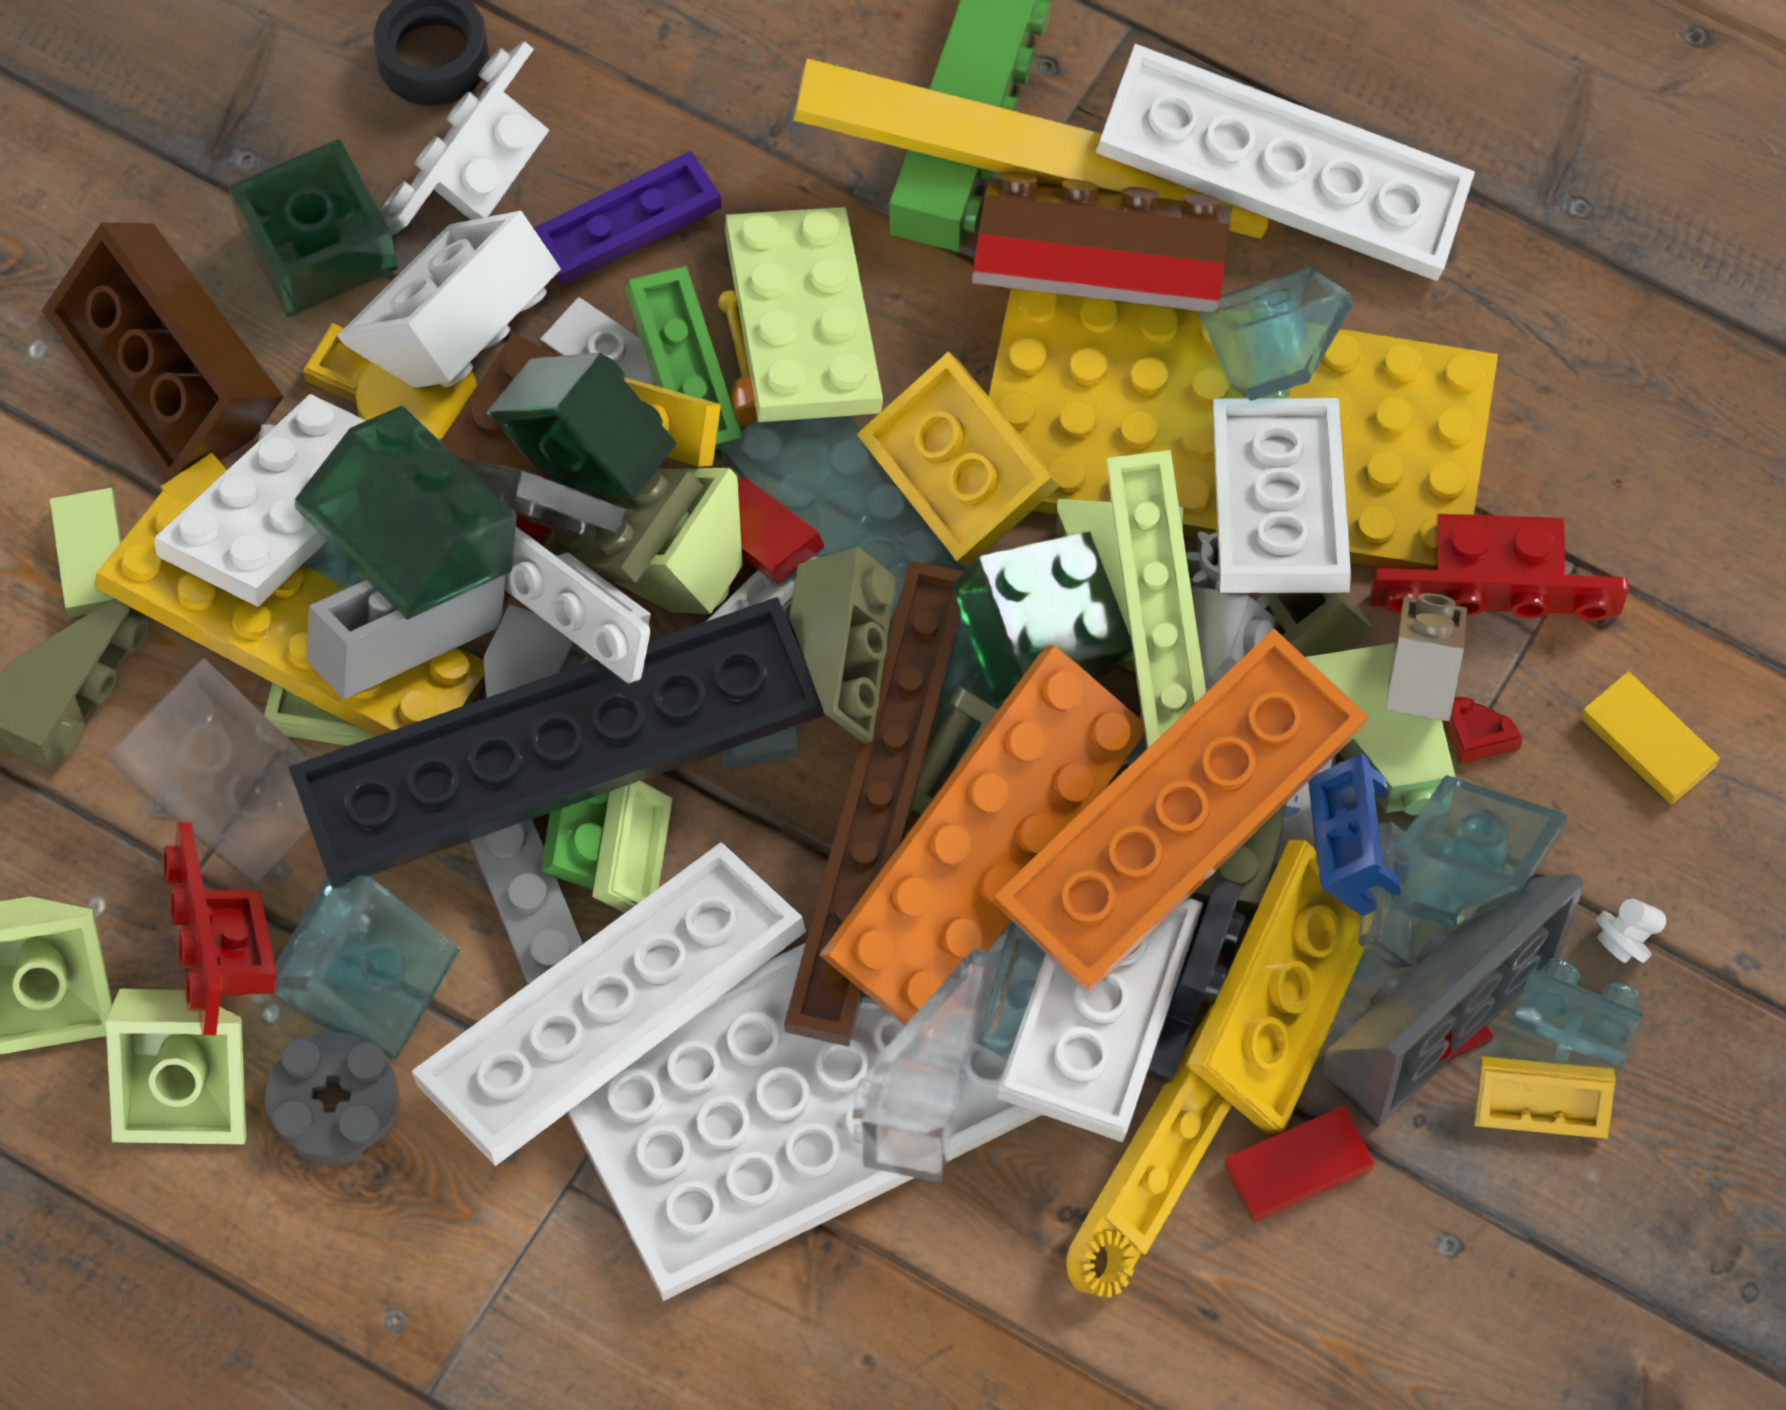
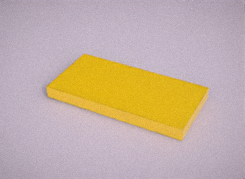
(1280, 994)

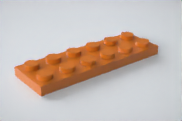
(1008, 797)
(1180, 810)

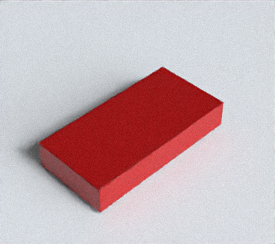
(772, 535)
(1298, 1164)

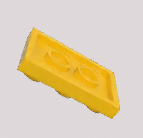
(958, 460)

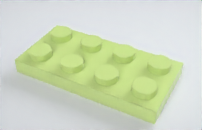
(803, 314)

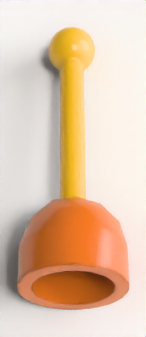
(742, 390)

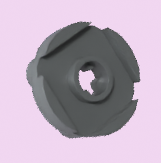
(357, 1124)

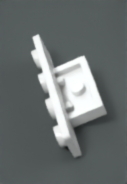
(480, 152)
(580, 606)

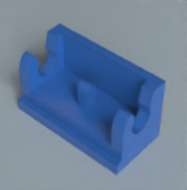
(1349, 833)

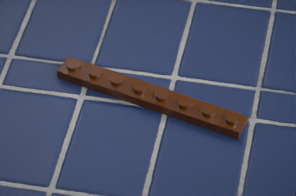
(879, 792)

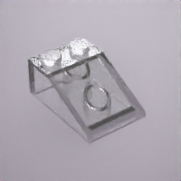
(218, 765)
(920, 1079)

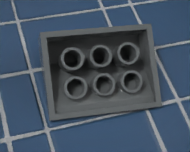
(1454, 989)

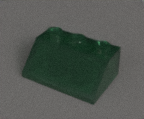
(408, 514)

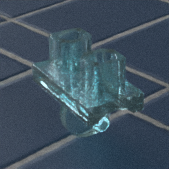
(1577, 1017)

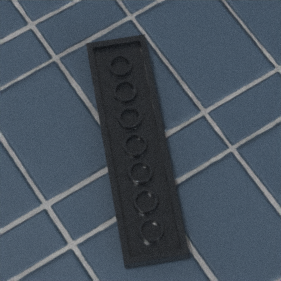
(554, 743)

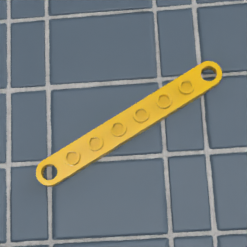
(1147, 1179)

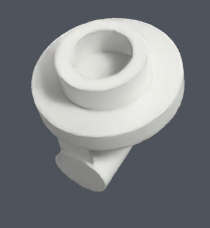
(1630, 929)

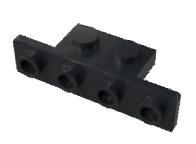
(1199, 977)

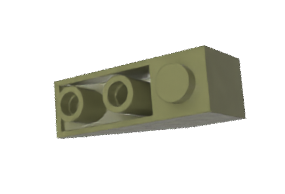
(842, 629)
(61, 681)

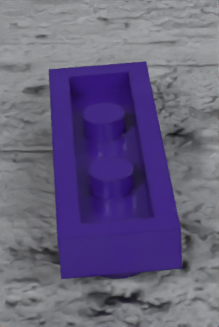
(629, 217)

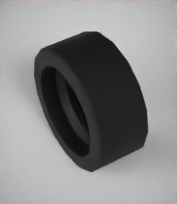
(434, 84)

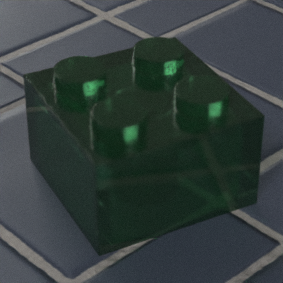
(313, 227)
(583, 425)
(1038, 599)

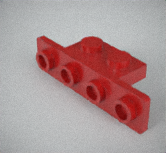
(1502, 567)
(220, 937)

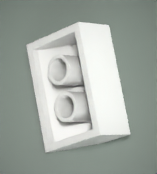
(453, 300)

